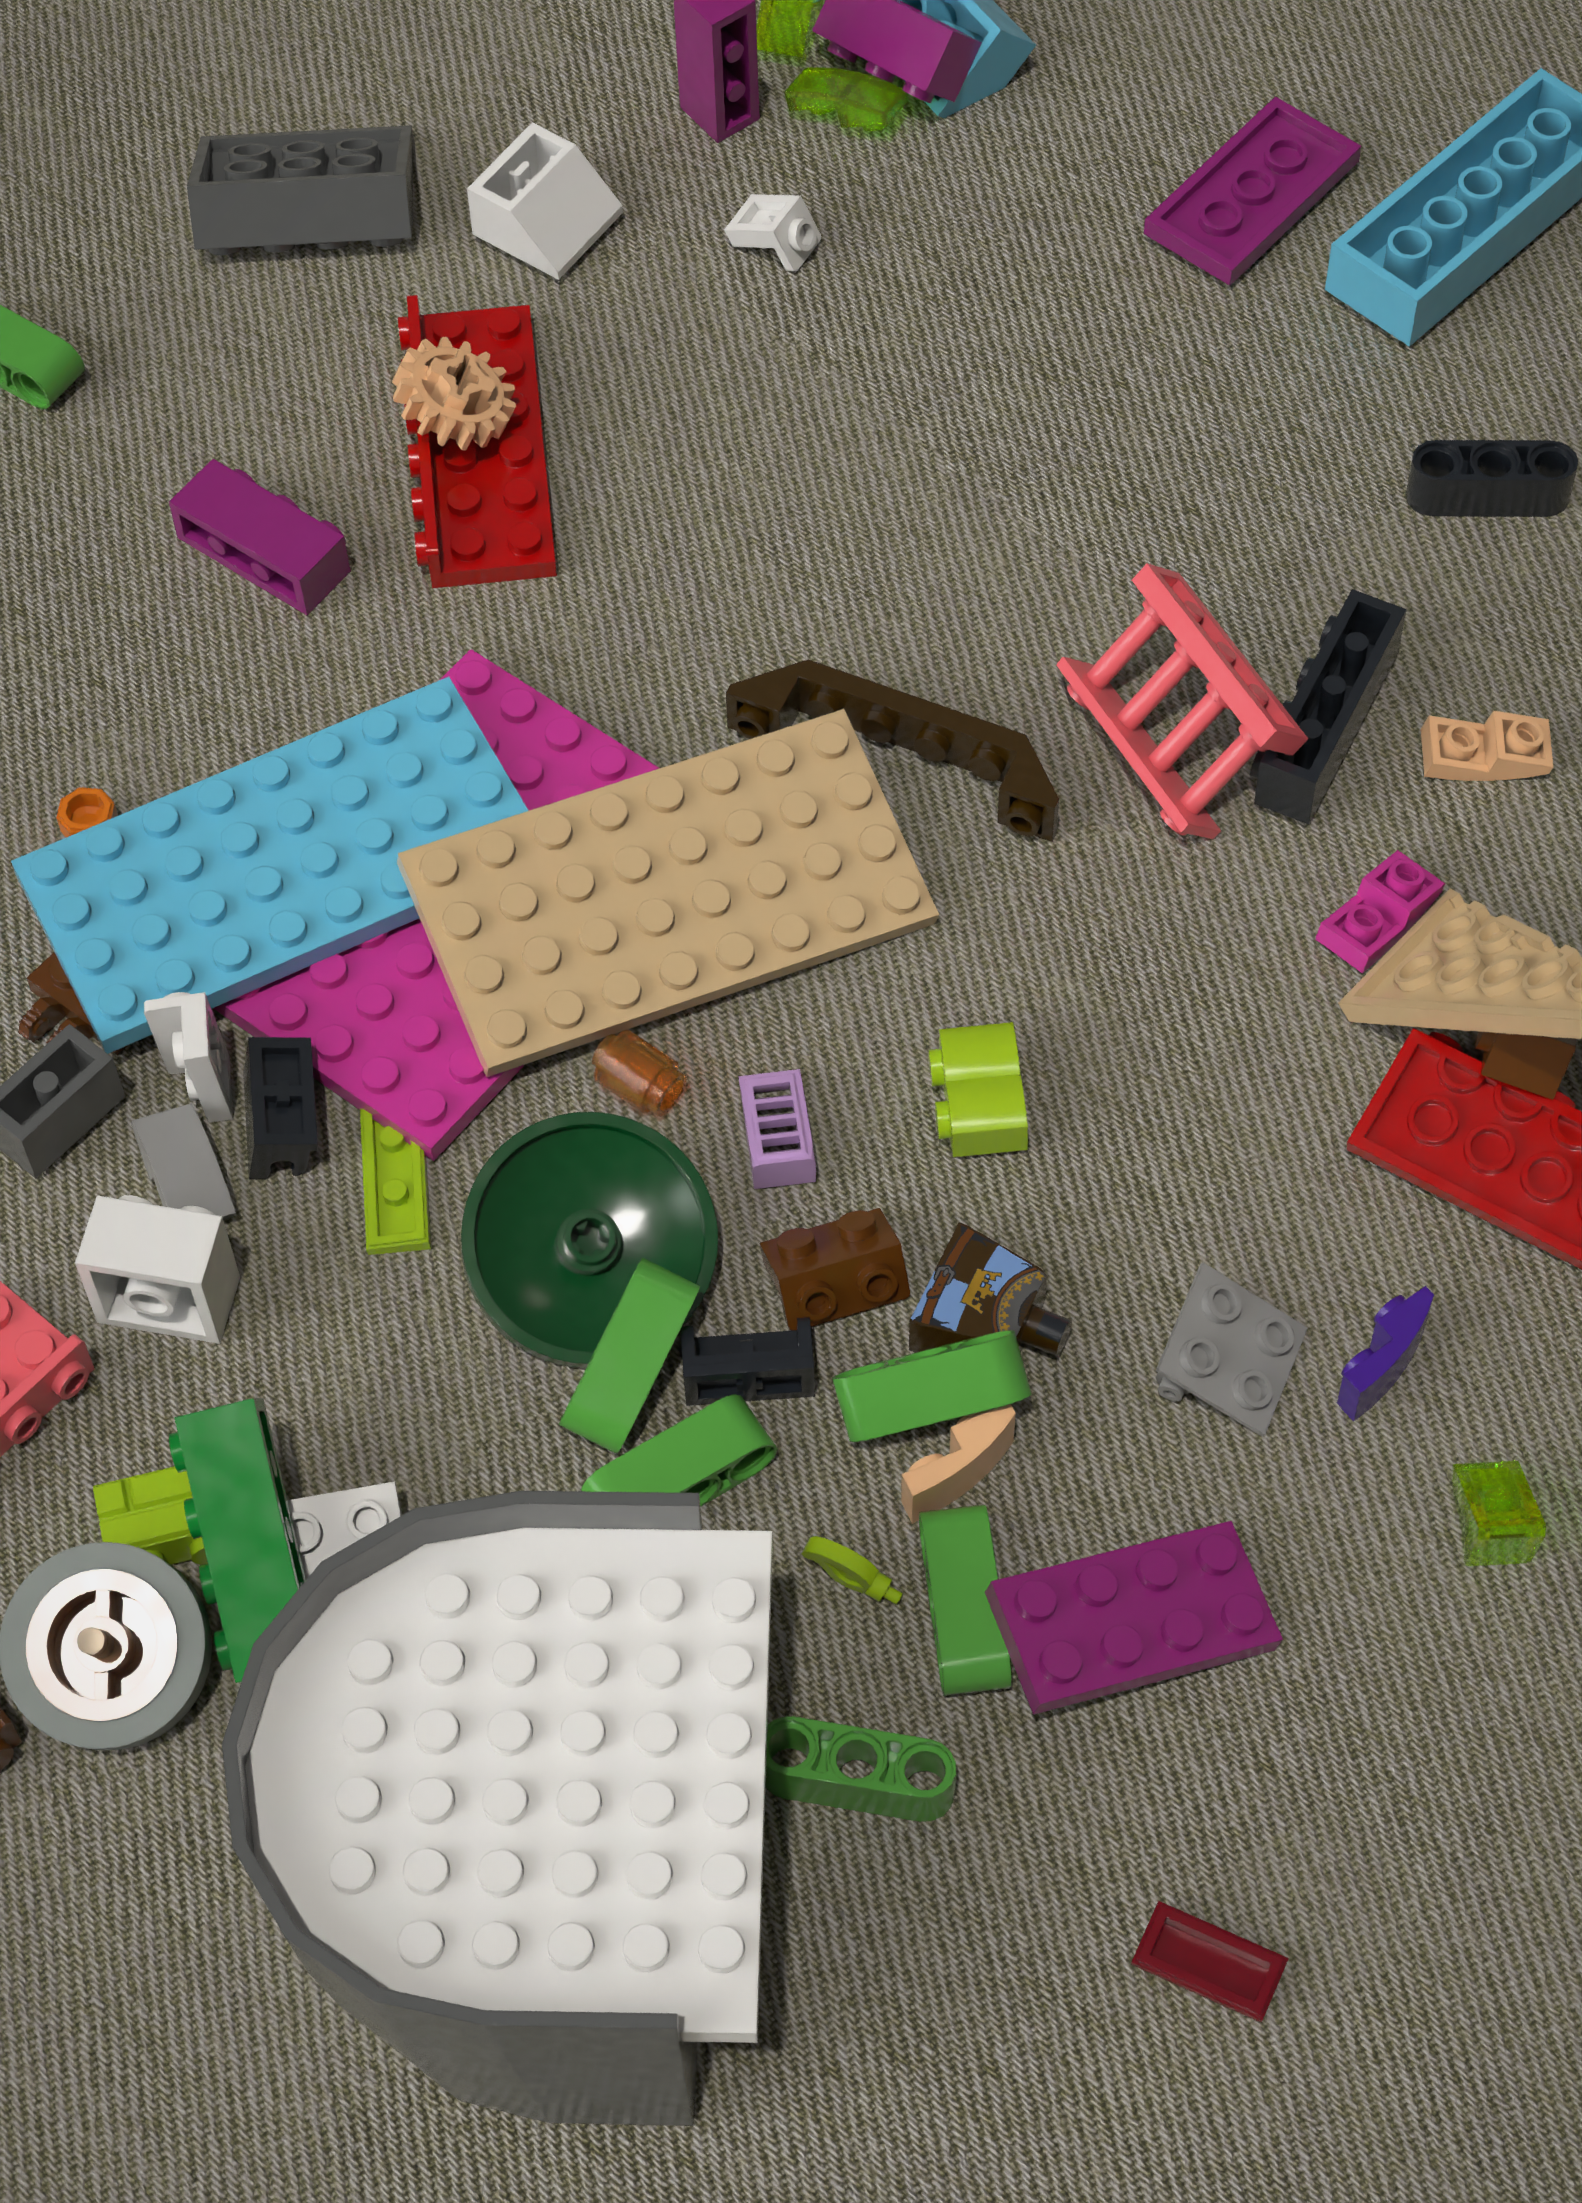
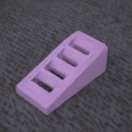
(783, 1166)

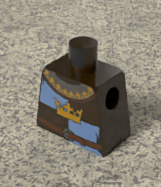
(982, 1292)

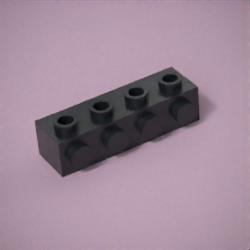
(1330, 704)

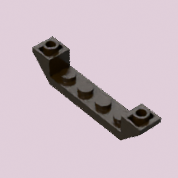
(888, 715)

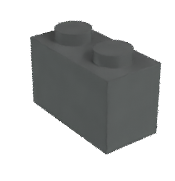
(56, 1100)

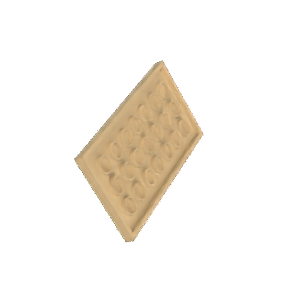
(665, 891)

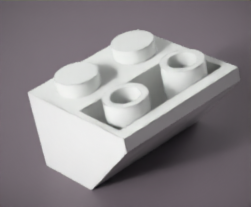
(542, 202)

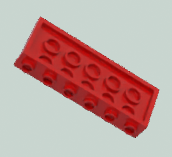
(488, 504)
(1479, 1143)

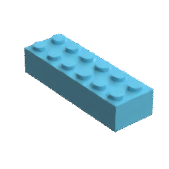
(1464, 211)

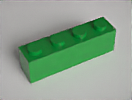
(242, 1520)

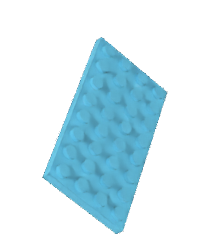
(262, 860)

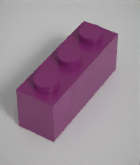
(900, 44)
(717, 64)
(260, 536)

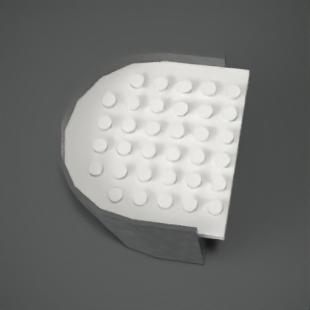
(522, 1793)

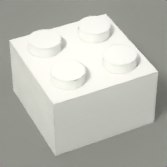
(158, 1268)

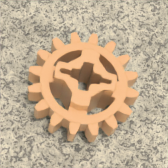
(453, 393)

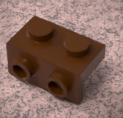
(837, 1268)

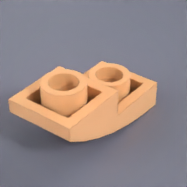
(1500, 749)
(975, 1449)

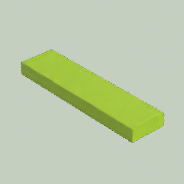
(393, 1190)

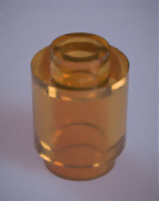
(638, 1073)

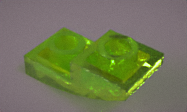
(856, 97)

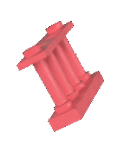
(1231, 686)

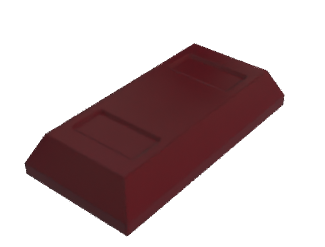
(1210, 1961)

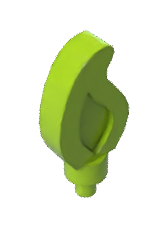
(850, 1569)

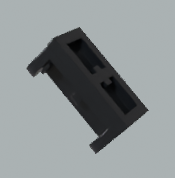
(279, 1104)
(748, 1365)

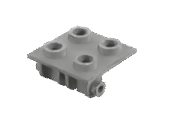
(1229, 1350)

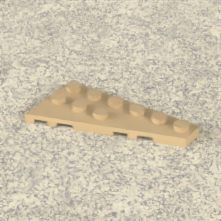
(1472, 975)

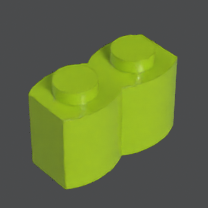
(981, 1090)

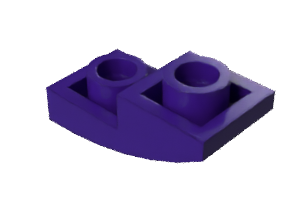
(1392, 1347)

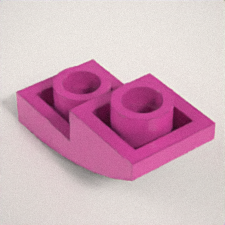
(1381, 911)

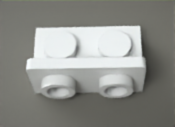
(193, 1046)

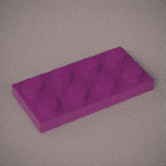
(1252, 190)
(1132, 1616)

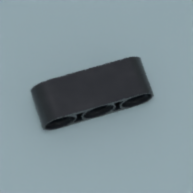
(1491, 478)

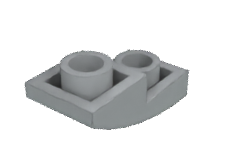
(182, 1161)

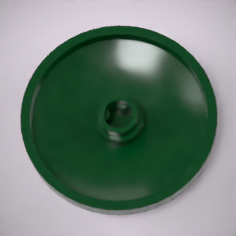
(568, 1219)

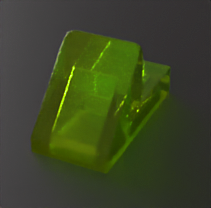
(786, 27)
(1498, 1512)

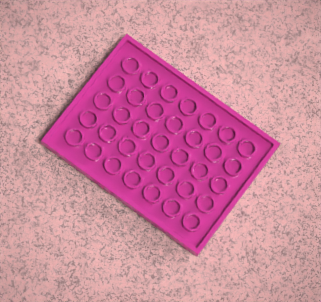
(383, 1010)

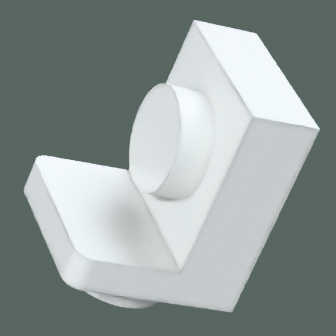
(776, 223)

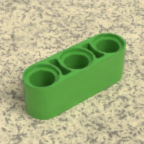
(35, 361)
(629, 1355)
(932, 1386)
(698, 1455)
(957, 1573)
(881, 1792)

